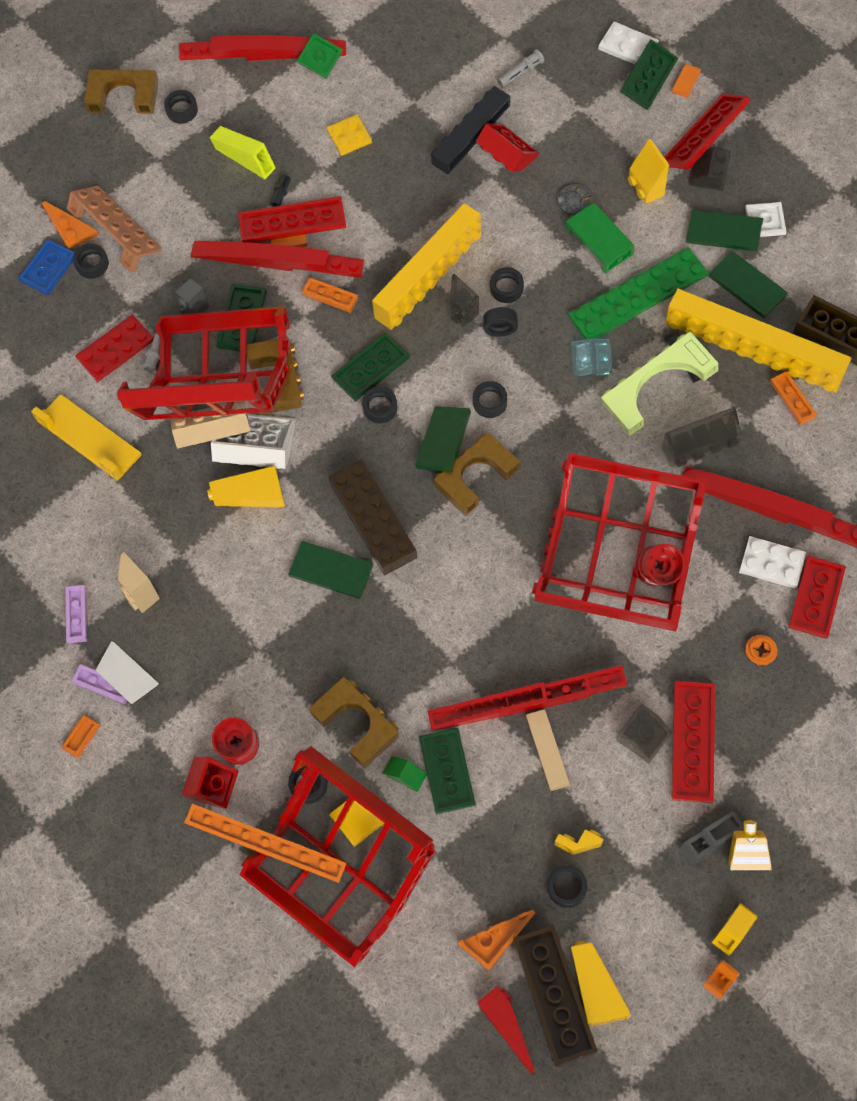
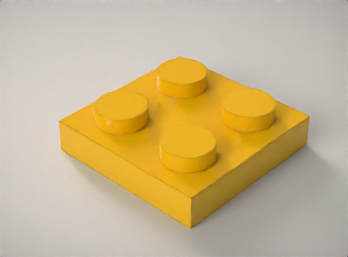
(349, 134)

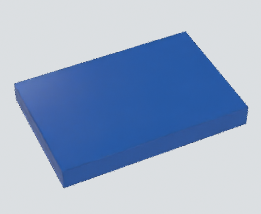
(47, 267)

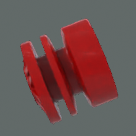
(669, 565)
(225, 737)

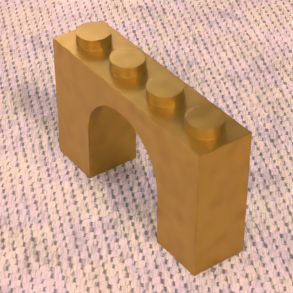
(103, 81)
(266, 354)
(485, 451)
(346, 696)

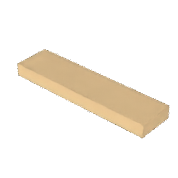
(547, 750)

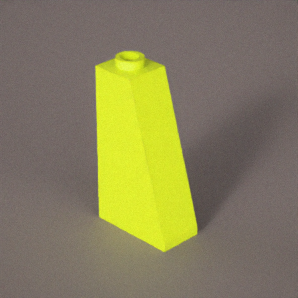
(244, 151)

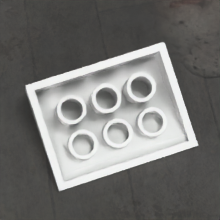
(265, 444)

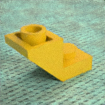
(588, 841)
(735, 929)

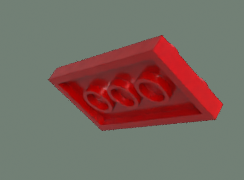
(114, 348)
(817, 597)

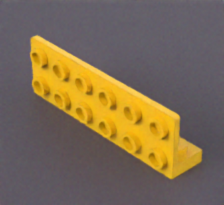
(87, 436)

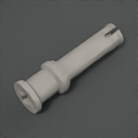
(527, 64)
(152, 357)

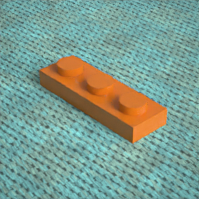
(330, 295)
(793, 398)

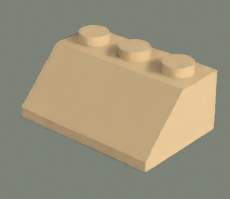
(135, 585)

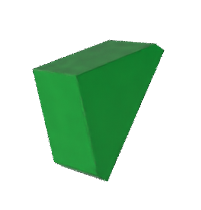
(405, 773)

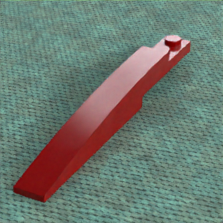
(249, 46)
(278, 257)
(776, 506)
(527, 698)

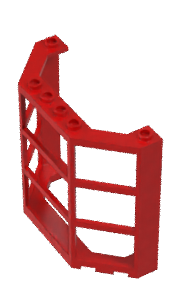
(144, 401)
(688, 537)
(419, 856)

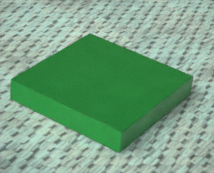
(319, 56)

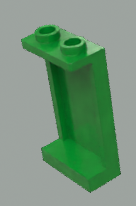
(600, 236)

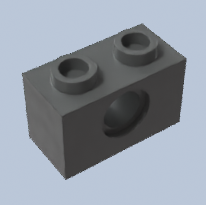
(191, 298)

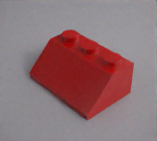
(506, 147)

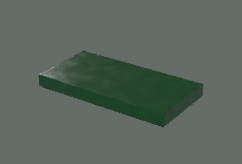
(648, 74)
(724, 230)
(748, 284)
(241, 298)
(370, 366)
(443, 438)
(330, 569)
(447, 771)

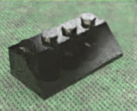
(702, 438)

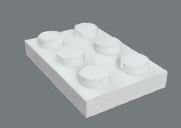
(624, 42)
(772, 562)

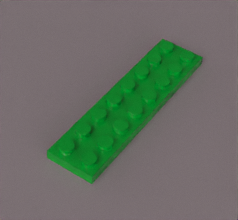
(638, 294)

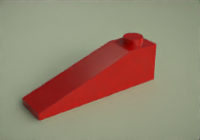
(501, 1015)

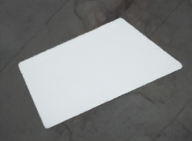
(125, 674)

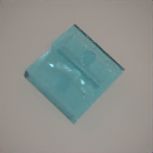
(591, 357)

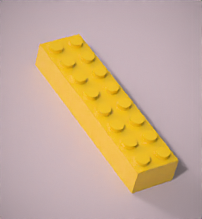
(427, 267)

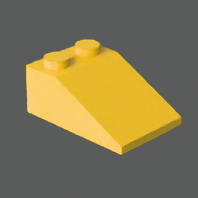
(649, 173)

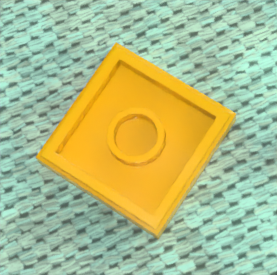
(358, 823)

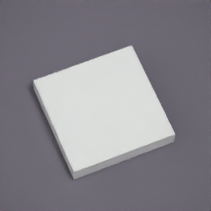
(772, 217)

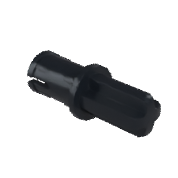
(280, 191)

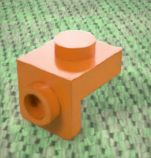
(721, 979)

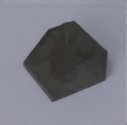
(711, 169)
(463, 302)
(644, 733)

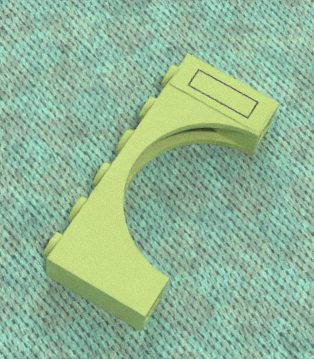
(684, 354)

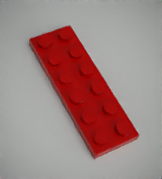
(706, 131)
(292, 220)
(693, 742)

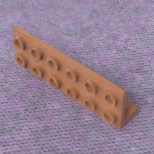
(116, 222)

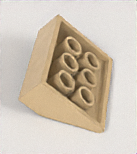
(208, 428)

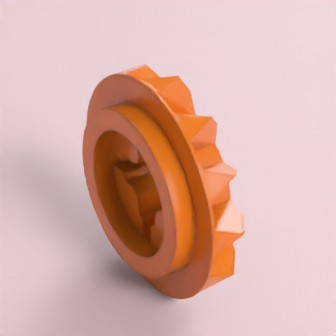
(769, 646)

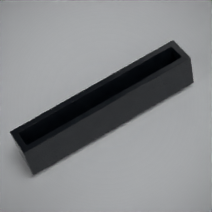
(465, 134)

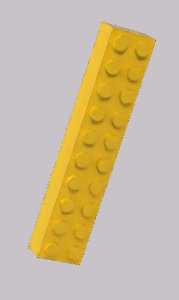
(757, 340)

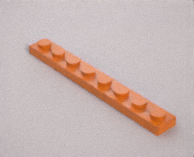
(265, 843)

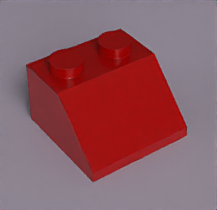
(210, 782)

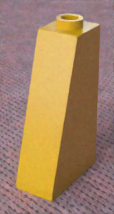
(249, 489)
(597, 990)

